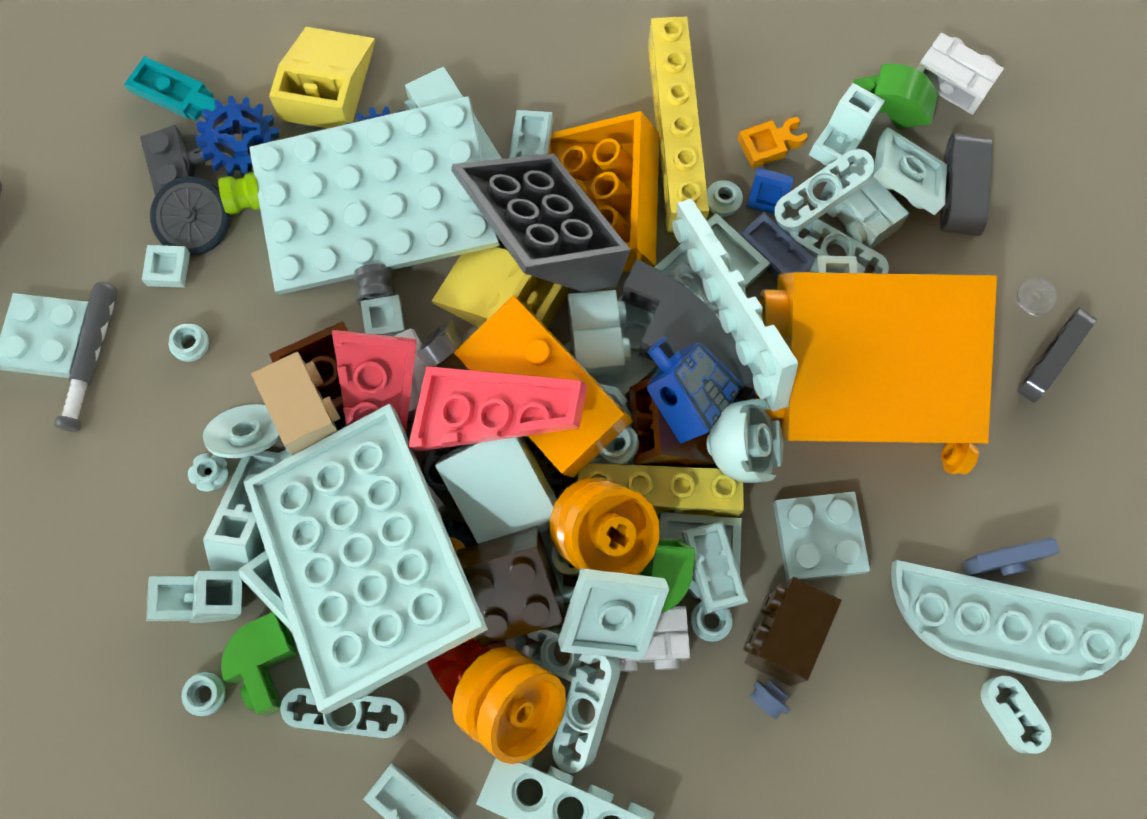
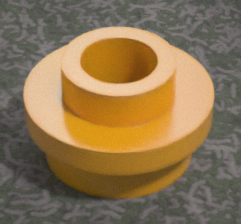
(959, 458)

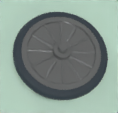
(189, 215)

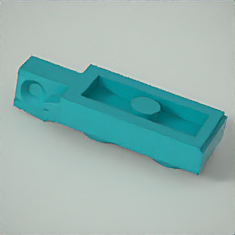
(170, 89)

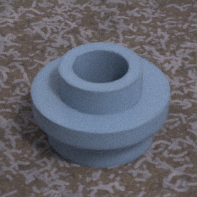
(770, 698)

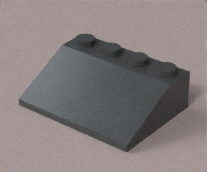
(545, 220)

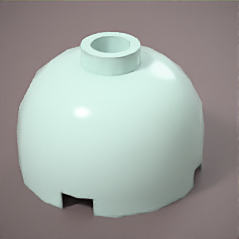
(746, 442)

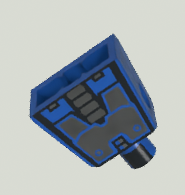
(690, 388)

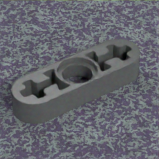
(440, 344)
(1056, 355)

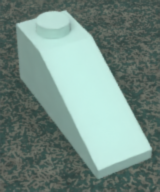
(233, 533)

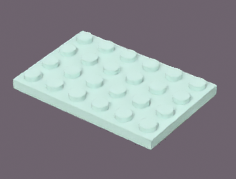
(369, 195)
(361, 559)

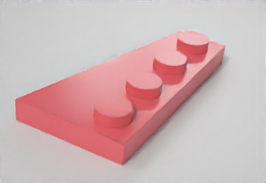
(374, 373)
(490, 406)

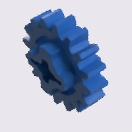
(221, 138)

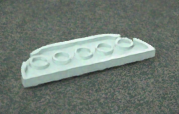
(1012, 625)

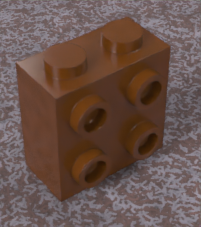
(657, 441)

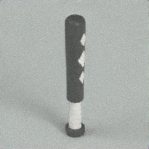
(89, 346)

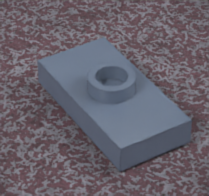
(777, 247)
(1011, 559)

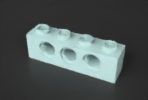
(502, 798)

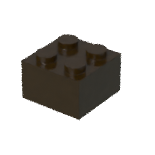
(513, 585)
(791, 631)

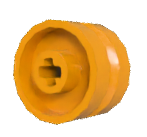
(604, 527)
(509, 704)

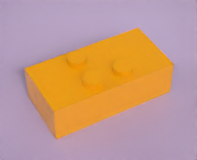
(522, 345)

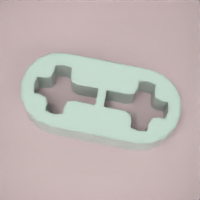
(1023, 709)

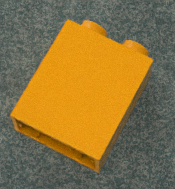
(886, 356)

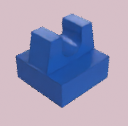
(768, 190)

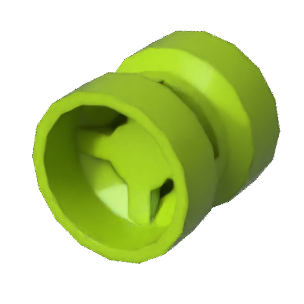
(239, 193)

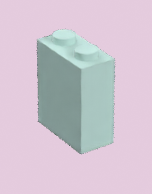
(498, 487)

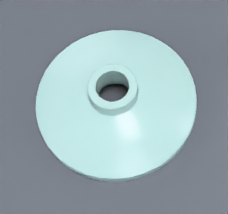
(241, 432)

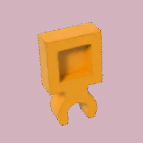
(767, 143)

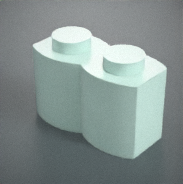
(597, 332)

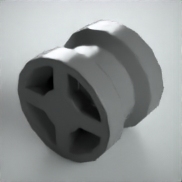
(373, 282)

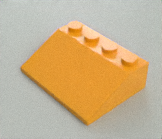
(618, 171)

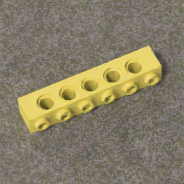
(676, 116)

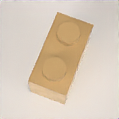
(295, 402)

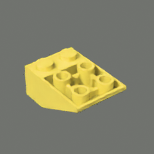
(321, 78)
(489, 278)

